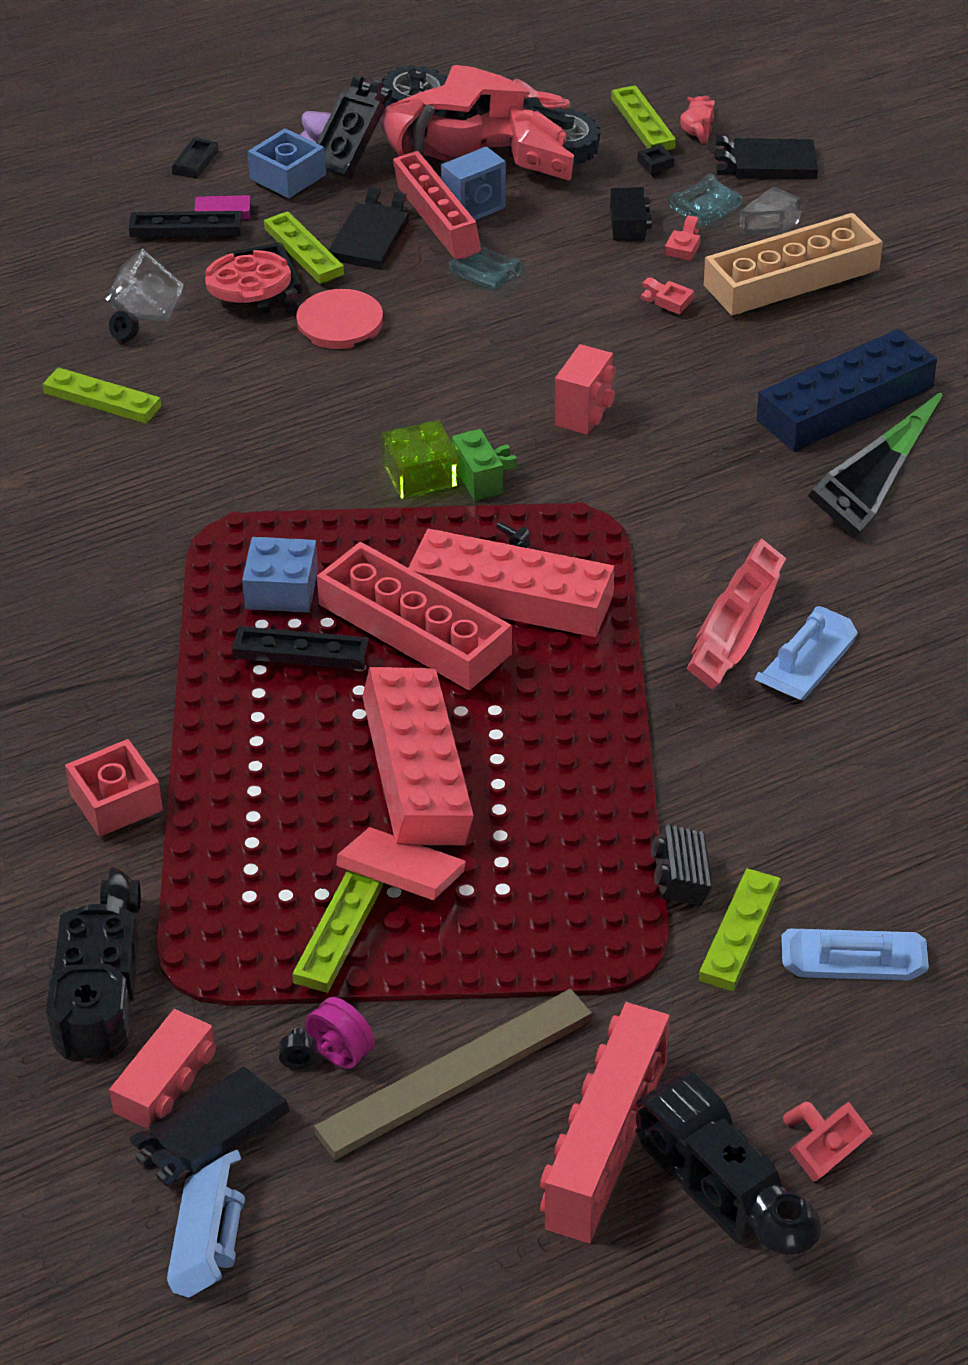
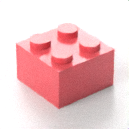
(584, 389)
(114, 787)

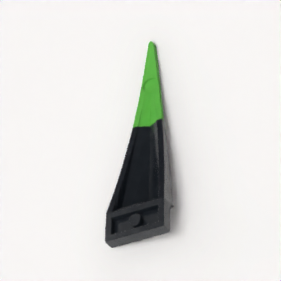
(858, 485)

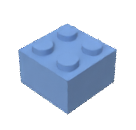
(286, 163)
(477, 181)
(280, 574)

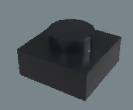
(655, 159)

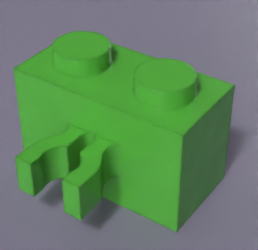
(480, 465)

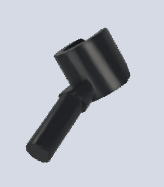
(517, 537)

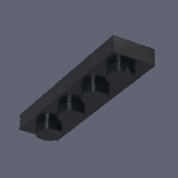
(185, 224)
(301, 648)

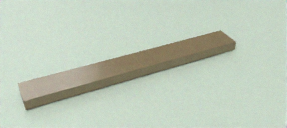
(452, 1074)

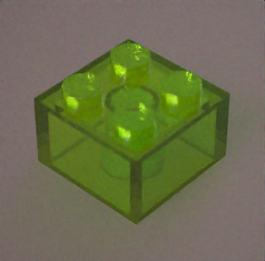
(420, 459)

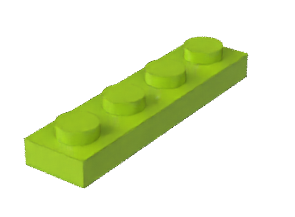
(642, 118)
(304, 247)
(102, 395)
(739, 930)
(336, 932)

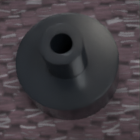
(123, 325)
(297, 1050)

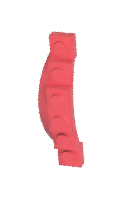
(736, 615)

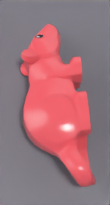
(698, 118)

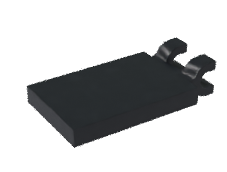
(352, 125)
(767, 157)
(371, 231)
(289, 294)
(209, 1125)

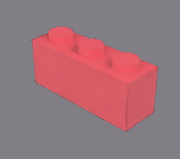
(163, 1069)

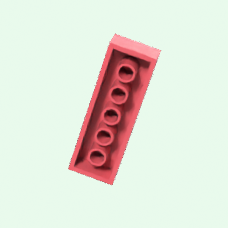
(518, 581)
(415, 615)
(417, 756)
(604, 1123)

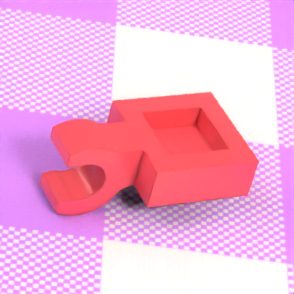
(686, 242)
(668, 296)

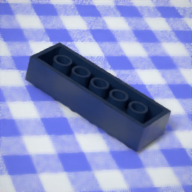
(846, 389)

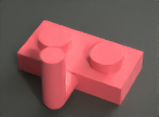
(829, 1139)

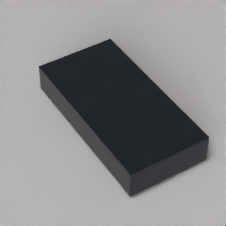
(195, 158)

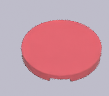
(248, 277)
(339, 318)

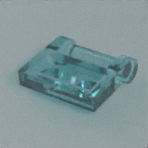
(708, 206)
(487, 268)

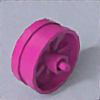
(340, 1032)

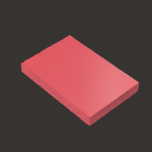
(400, 865)

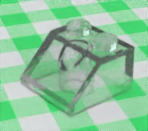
(145, 288)

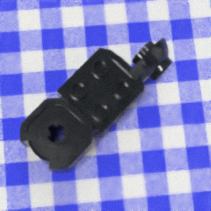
(96, 972)
(739, 1188)

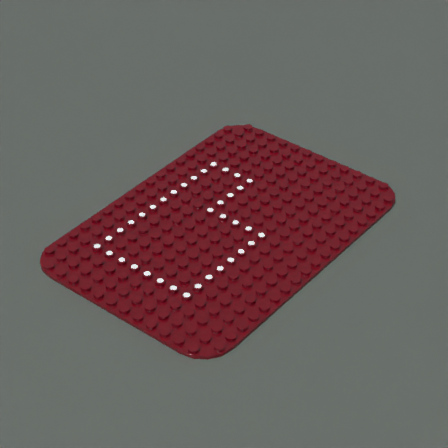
(284, 775)

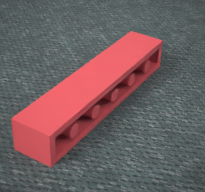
(437, 205)

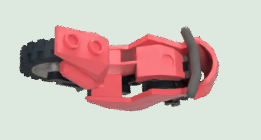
(482, 109)

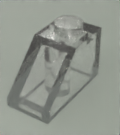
(770, 213)

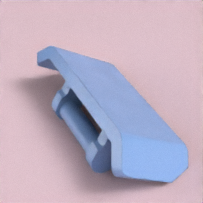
(810, 653)
(854, 954)
(195, 1244)

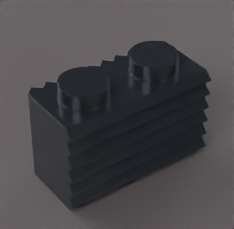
(629, 213)
(682, 865)

